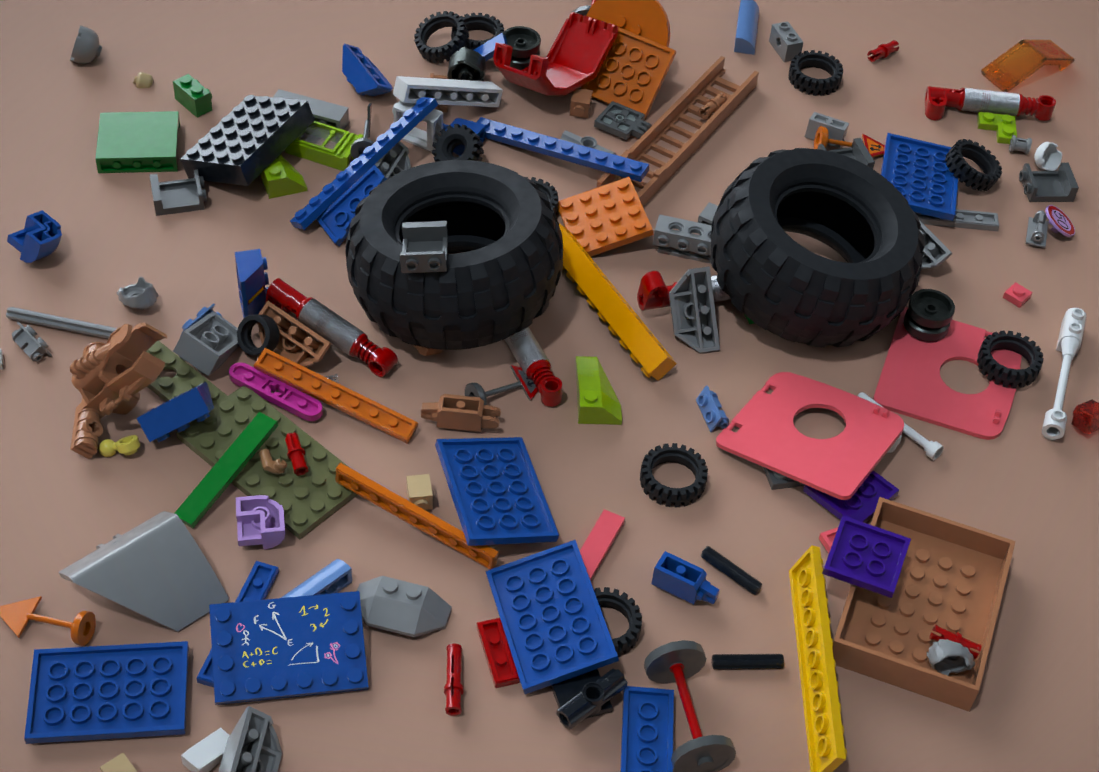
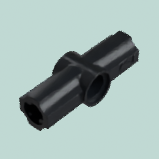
(581, 706)

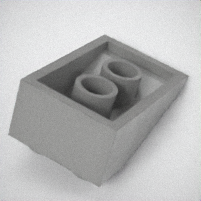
(208, 343)

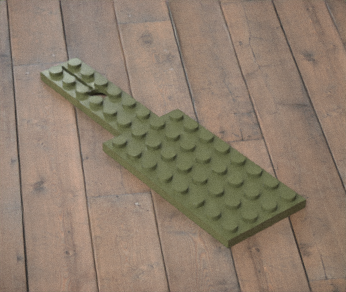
(304, 498)

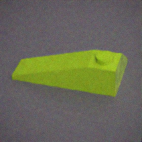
(282, 179)
(595, 395)

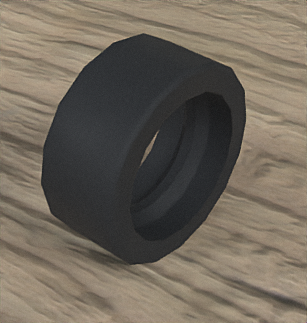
(245, 329)

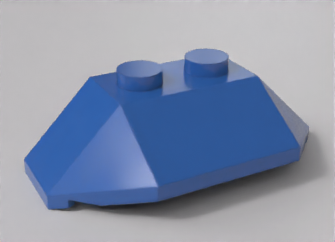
(363, 73)

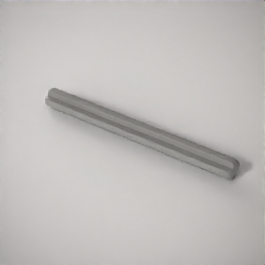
(59, 322)

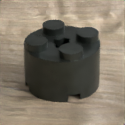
(467, 65)

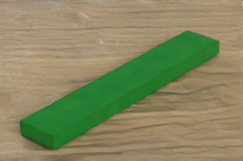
(226, 469)

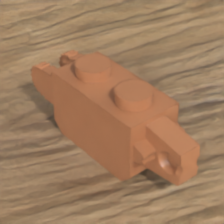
(461, 413)

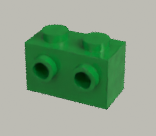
(192, 95)

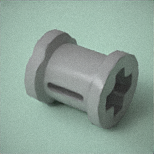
(1020, 144)

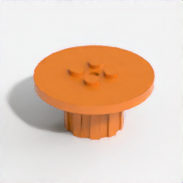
(639, 17)

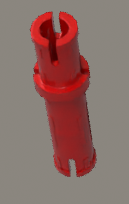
(453, 688)

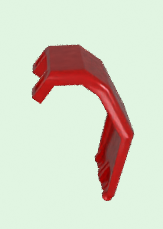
(570, 62)

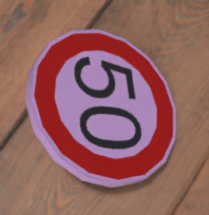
(1060, 221)

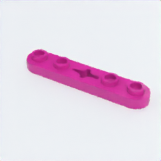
(263, 385)

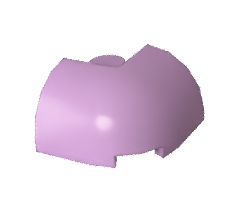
(259, 521)

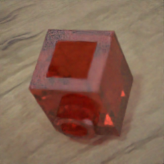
(1086, 416)

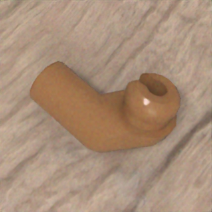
(275, 467)

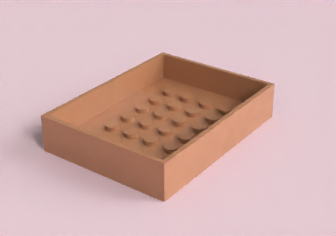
(947, 580)

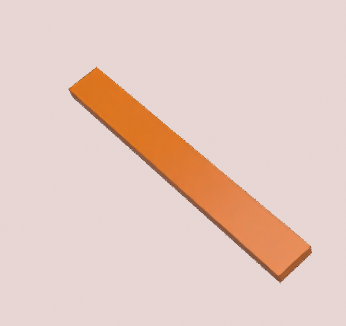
(336, 395)
(414, 515)

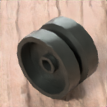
(524, 43)
(929, 314)

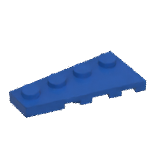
(338, 216)

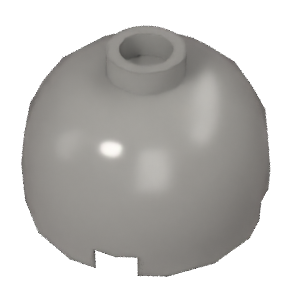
(86, 46)

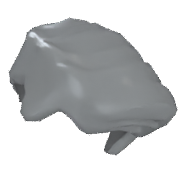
(138, 295)
(950, 657)

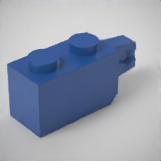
(683, 579)

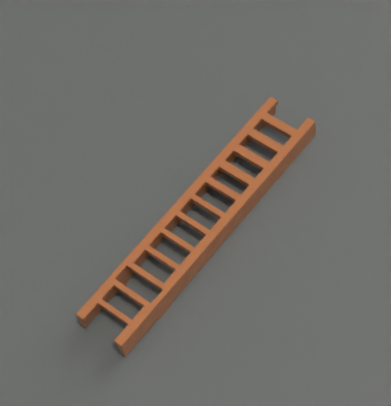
(672, 116)

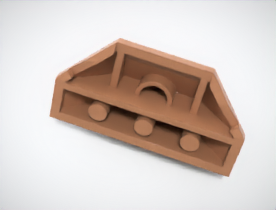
(296, 339)

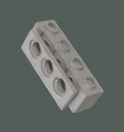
(683, 240)

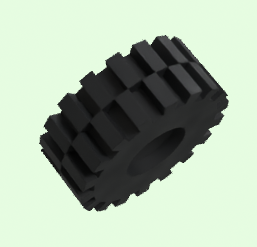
(455, 136)

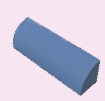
(747, 27)
(326, 581)

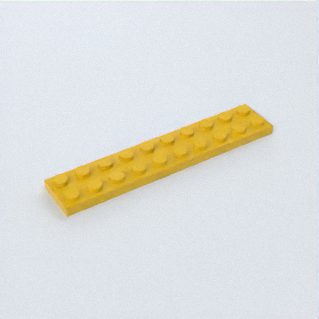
(817, 663)

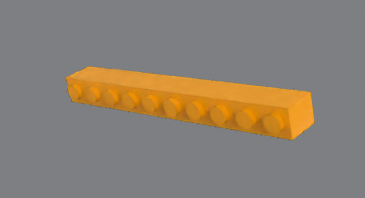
(614, 309)

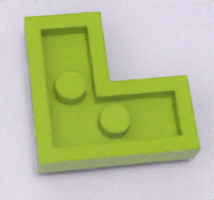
(1003, 125)

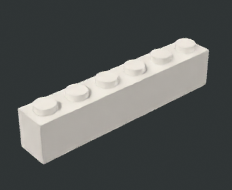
(448, 91)

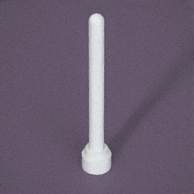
(932, 449)

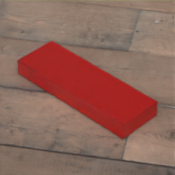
(497, 653)

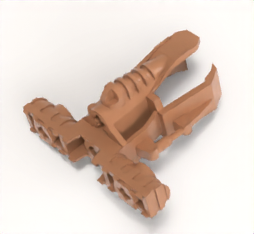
(111, 380)

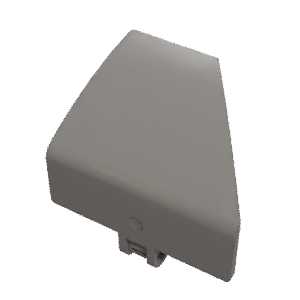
(152, 572)

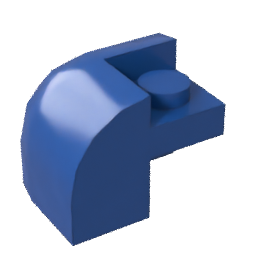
(38, 238)

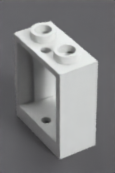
(417, 136)

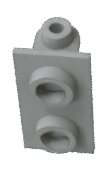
(1037, 230)
(36, 347)

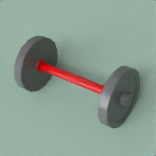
(676, 663)

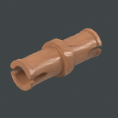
(712, 105)

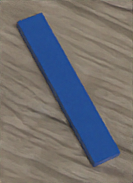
(255, 588)

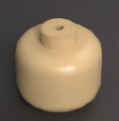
(143, 80)

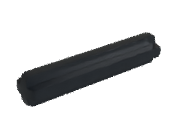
(731, 570)
(747, 661)

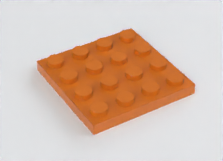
(632, 72)
(605, 217)

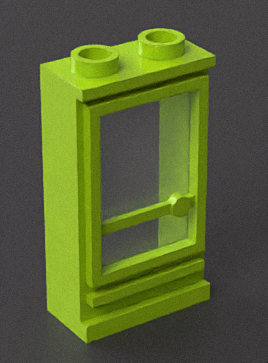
(324, 145)

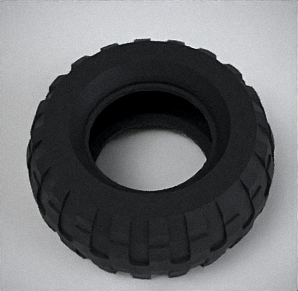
(795, 289)
(488, 290)

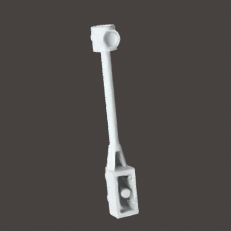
(1069, 344)

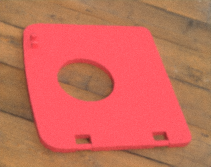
(914, 387)
(828, 465)

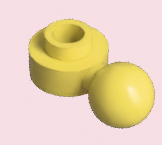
(126, 446)

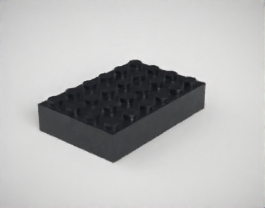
(248, 139)

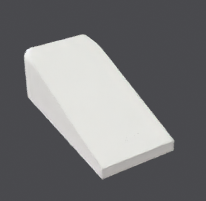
(206, 753)

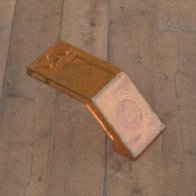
(1023, 61)

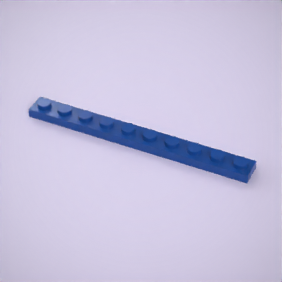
(565, 150)
(363, 163)

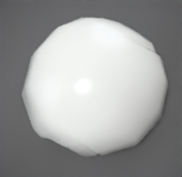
(1047, 156)

